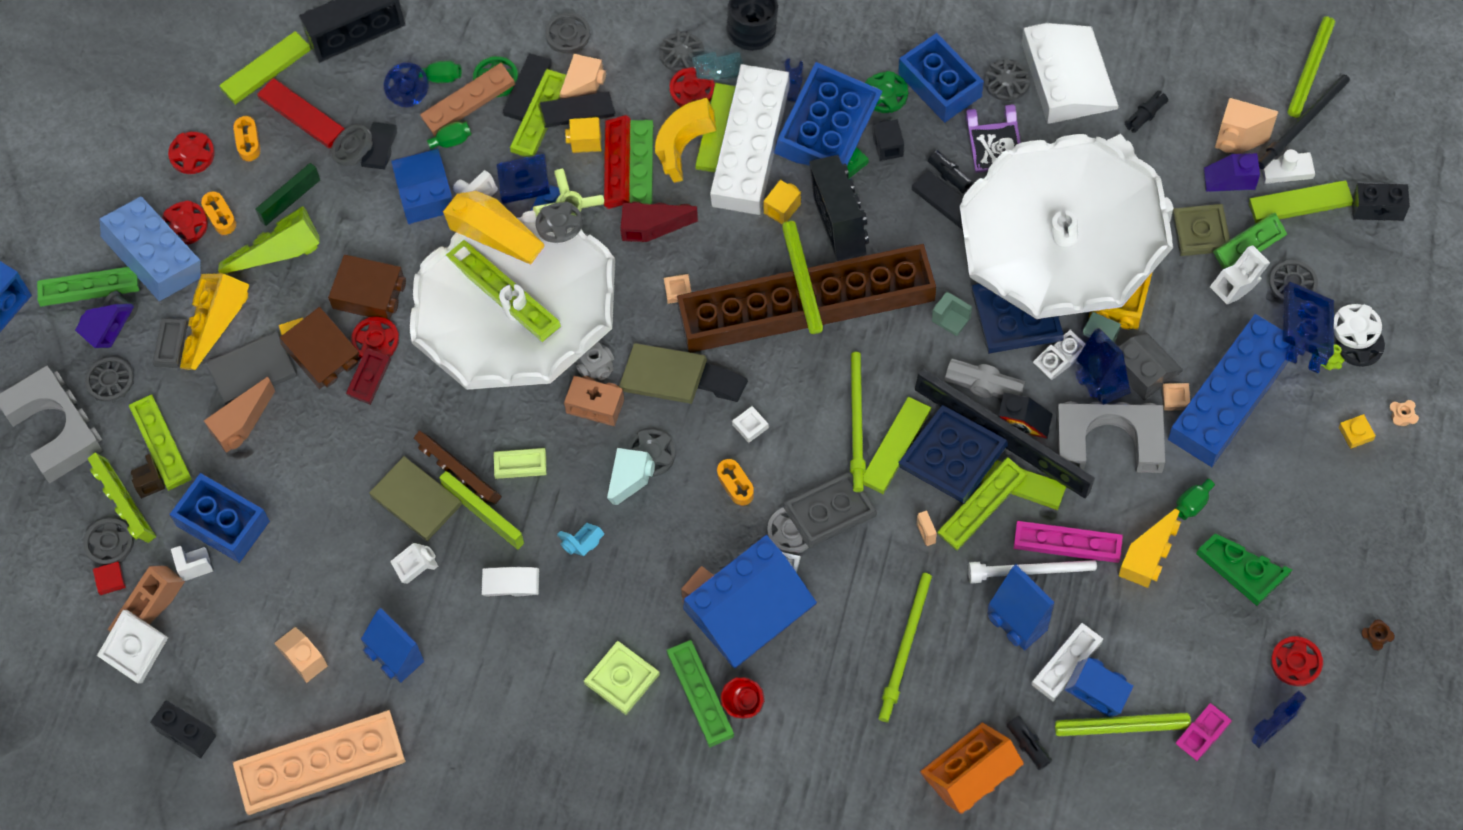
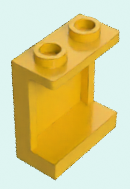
(1131, 312)

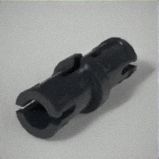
(1146, 111)
(939, 161)
(1029, 743)

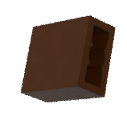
(367, 287)
(320, 348)

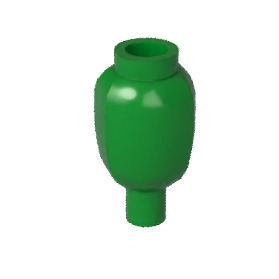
(443, 72)
(451, 135)
(1194, 499)

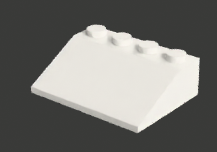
(1067, 71)

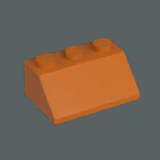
(972, 767)

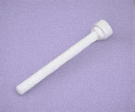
(979, 572)

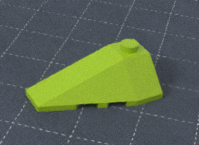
(289, 239)

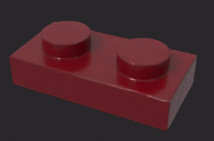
(368, 376)

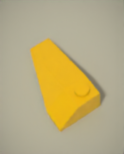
(492, 225)
(216, 303)

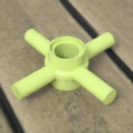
(571, 196)

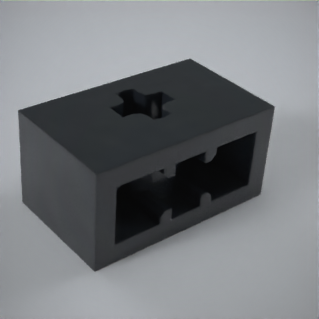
(1380, 201)
(183, 729)

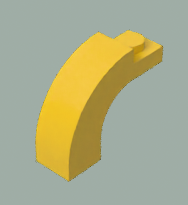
(678, 130)

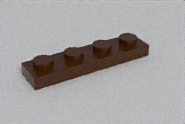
(464, 474)

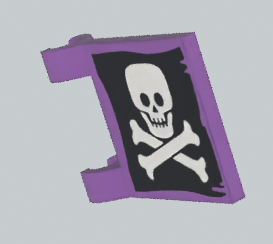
(992, 139)

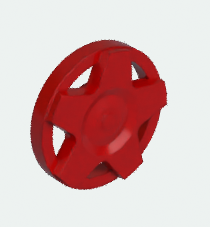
(690, 88)
(190, 152)
(185, 220)
(376, 337)
(1296, 661)

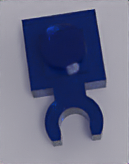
(794, 80)

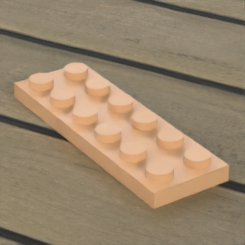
(318, 762)

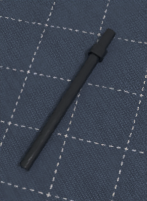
(1276, 149)

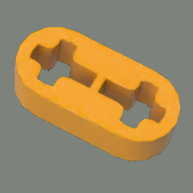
(252, 138)
(214, 215)
(731, 485)

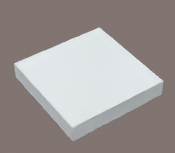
(132, 646)

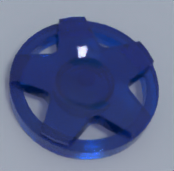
(406, 85)

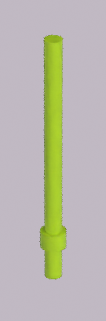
(857, 464)
(891, 693)

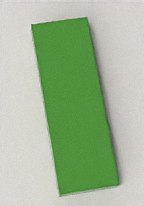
(1259, 235)

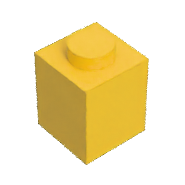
(584, 135)
(782, 202)

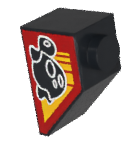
(1025, 415)

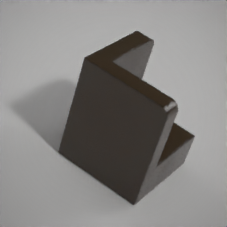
(147, 478)

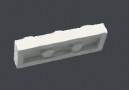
(1060, 668)

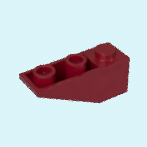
(650, 221)

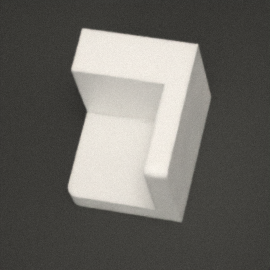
(192, 563)

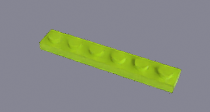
(492, 281)

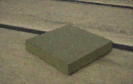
(1200, 229)

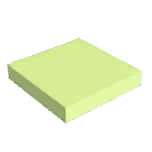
(621, 677)

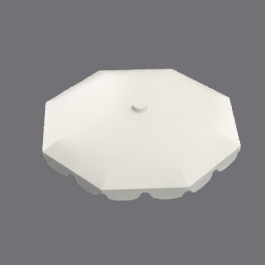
(1065, 226)
(482, 341)

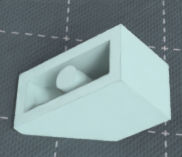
(629, 474)

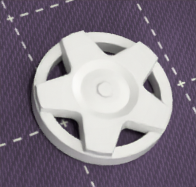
(1357, 325)

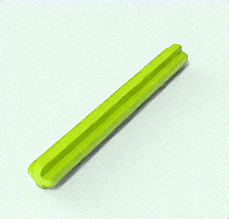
(1311, 67)
(802, 277)
(1122, 724)

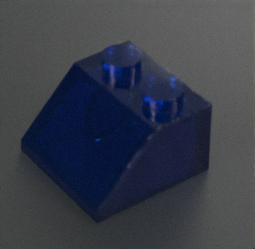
(1102, 368)

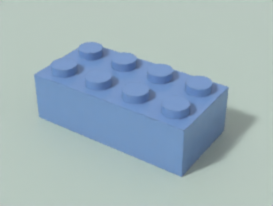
(150, 248)

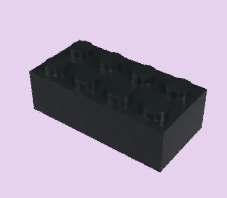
(348, 24)
(839, 207)

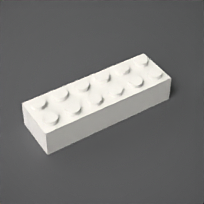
(750, 139)

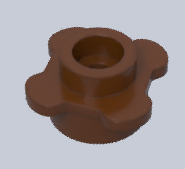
(1383, 629)

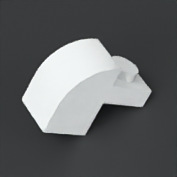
(1241, 277)

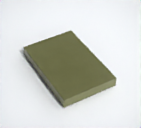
(663, 373)
(415, 498)

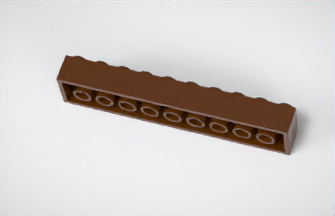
(774, 304)

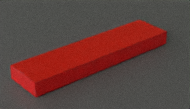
(300, 113)
(617, 162)

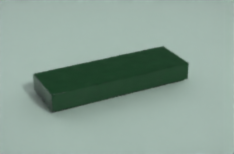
(288, 194)

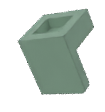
(951, 313)
(1107, 325)

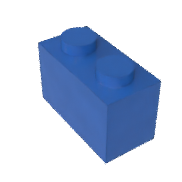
(1099, 687)

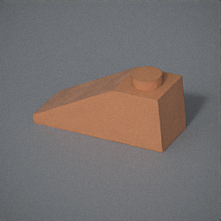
(237, 419)
(152, 594)

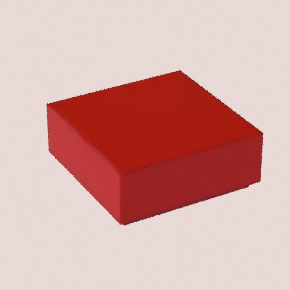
(109, 578)

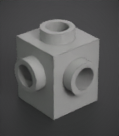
(596, 363)

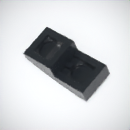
(380, 152)
(722, 382)

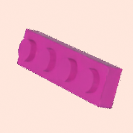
(1068, 541)

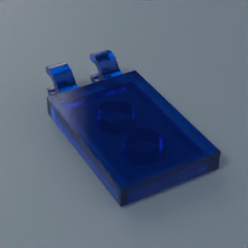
(1308, 325)

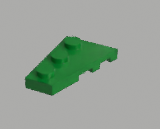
(1245, 571)

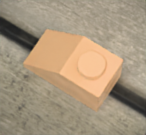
(583, 77)
(301, 654)

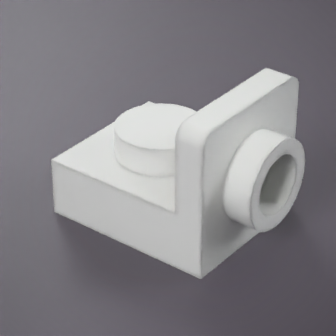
(413, 562)

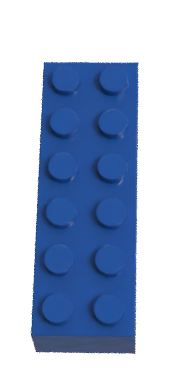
(1231, 391)

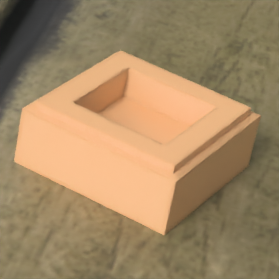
(676, 286)
(1175, 396)
(926, 528)

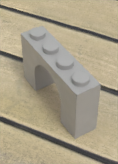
(1141, 422)
(76, 440)

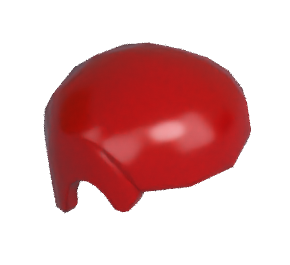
(742, 698)

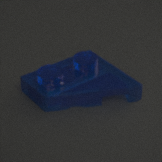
(1282, 716)

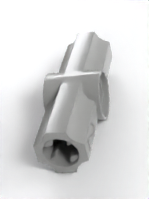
(983, 379)

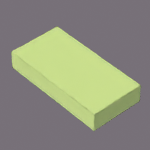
(520, 463)

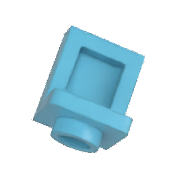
(583, 541)

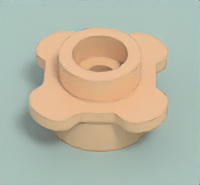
(1400, 419)

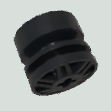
(752, 23)

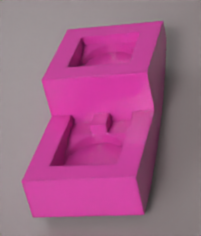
(1203, 732)

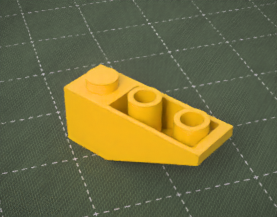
(1146, 551)

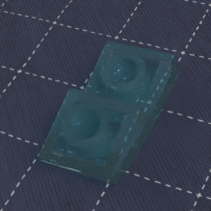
(714, 68)

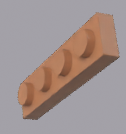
(468, 98)

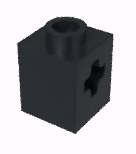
(888, 139)

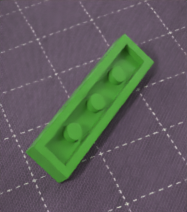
(641, 161)
(86, 286)
(700, 693)

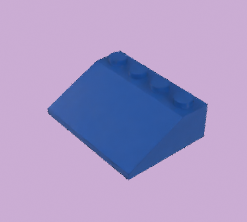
(827, 117)
(749, 601)

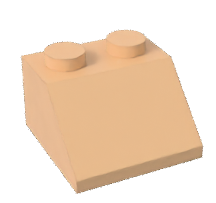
(1245, 127)

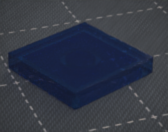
(523, 178)

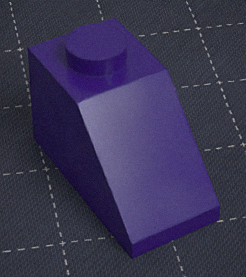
(1233, 173)
(103, 324)

